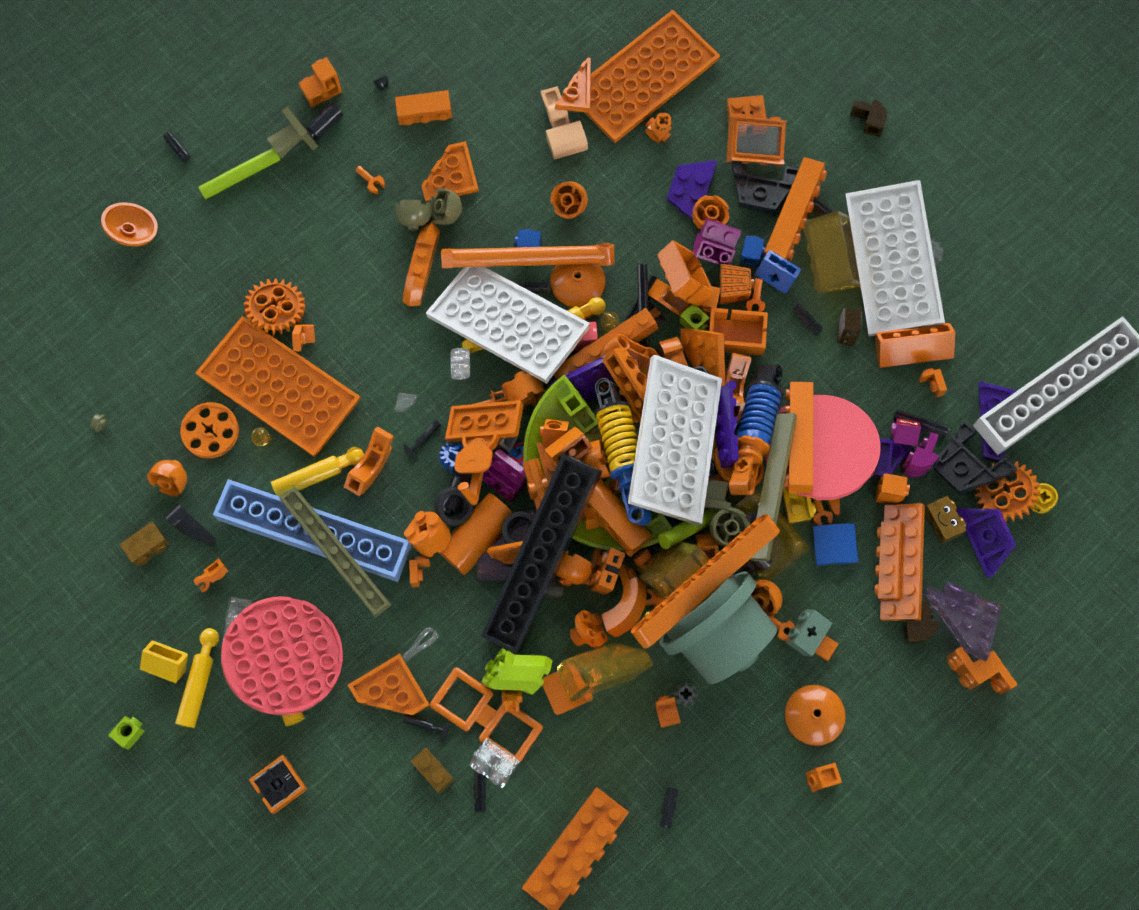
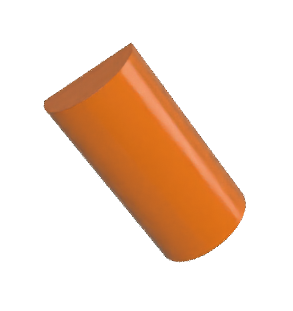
(476, 534)

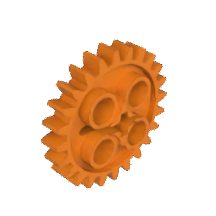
(274, 306)
(1015, 505)

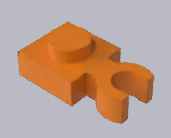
(511, 699)

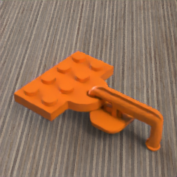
(480, 430)

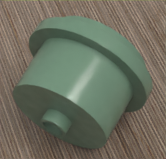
(722, 630)

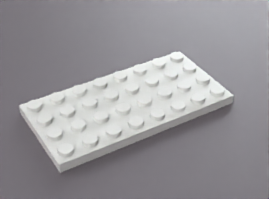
(894, 258)
(508, 321)
(675, 440)

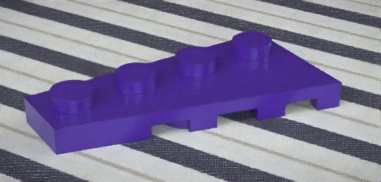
(989, 397)
(725, 425)

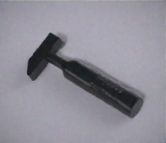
(422, 439)
(427, 725)

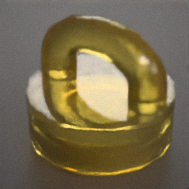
(609, 320)
(261, 436)

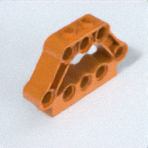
(624, 363)

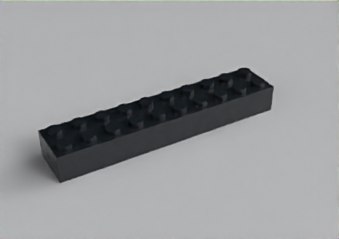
(541, 553)

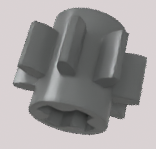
(681, 698)

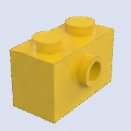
(163, 661)

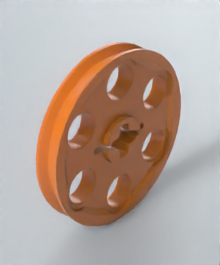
(217, 426)

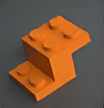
(975, 673)

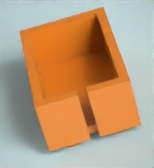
(678, 266)
(743, 332)

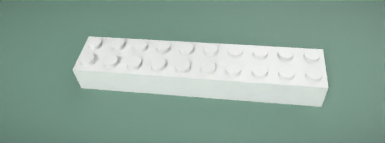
(1059, 386)

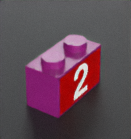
(905, 432)

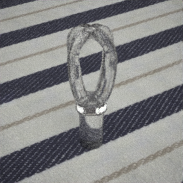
(415, 649)

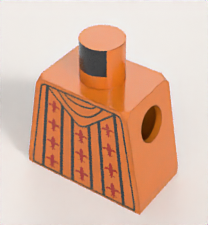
(735, 284)

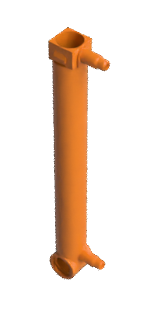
(601, 254)

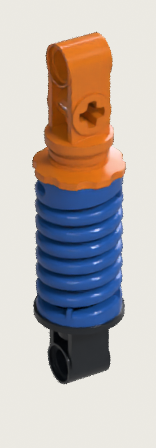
(756, 428)

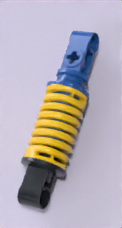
(619, 442)

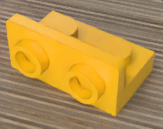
(797, 507)

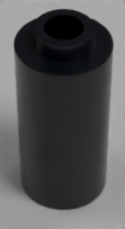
(324, 121)
(454, 502)

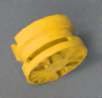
(1047, 498)

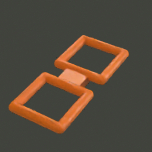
(483, 713)

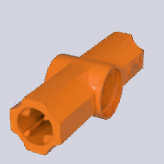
(537, 483)

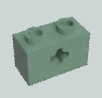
(808, 632)

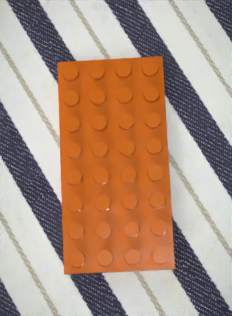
(647, 75)
(278, 386)

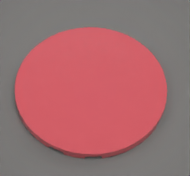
(843, 448)
(281, 656)

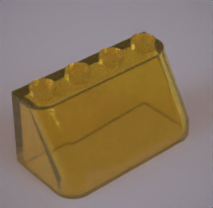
(832, 253)
(602, 669)

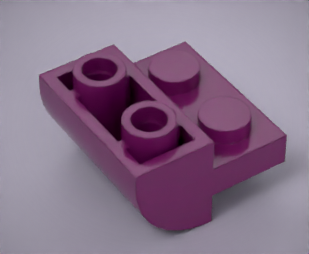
(716, 242)
(922, 458)
(505, 476)

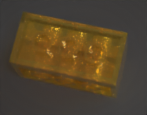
(671, 568)

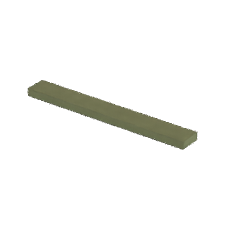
(775, 474)
(335, 552)

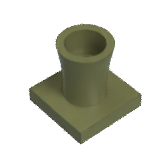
(290, 135)

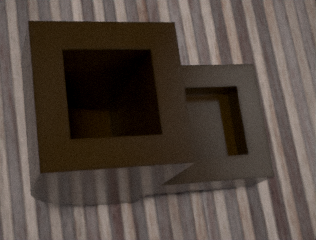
(874, 114)
(921, 631)

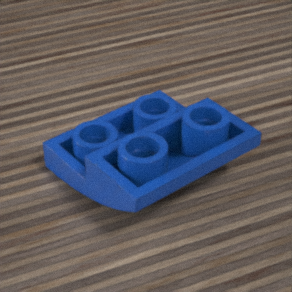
(835, 544)

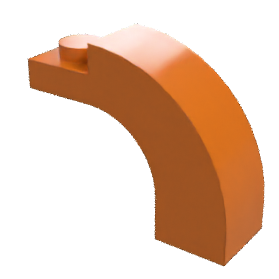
(737, 373)
(371, 464)
(630, 607)

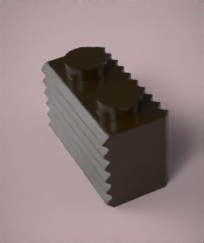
(849, 326)

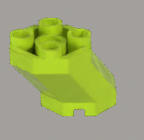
(516, 672)

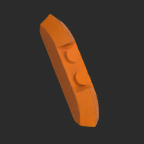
(421, 265)

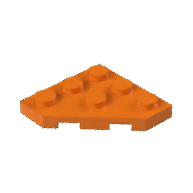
(452, 172)
(705, 350)
(390, 688)

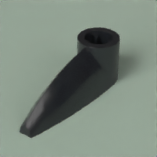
(189, 525)

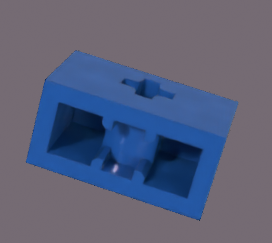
(777, 271)

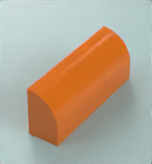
(915, 345)
(613, 517)

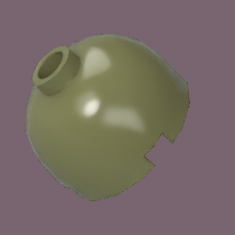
(445, 207)
(412, 213)
(727, 525)

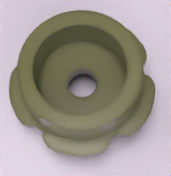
(98, 423)

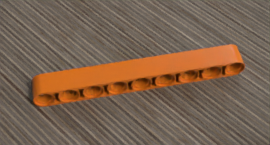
(705, 581)

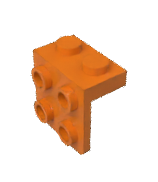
(558, 695)

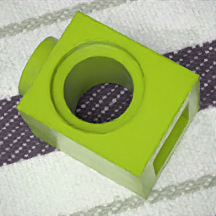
(694, 312)
(118, 732)

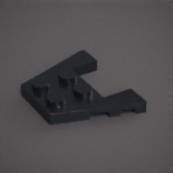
(761, 192)
(963, 469)

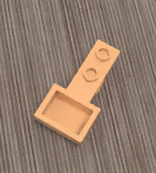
(564, 137)

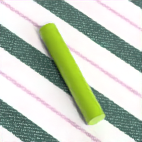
(239, 173)
(685, 530)

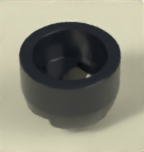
(381, 83)

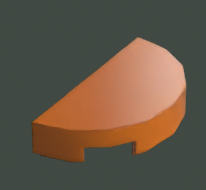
(505, 553)

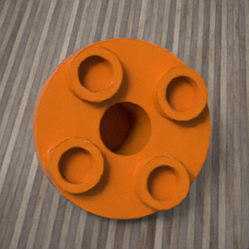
(588, 630)

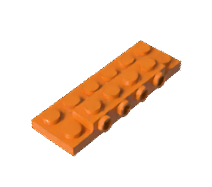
(900, 562)
(576, 850)

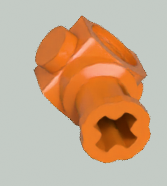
(659, 128)

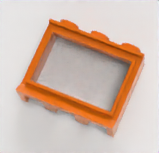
(756, 140)

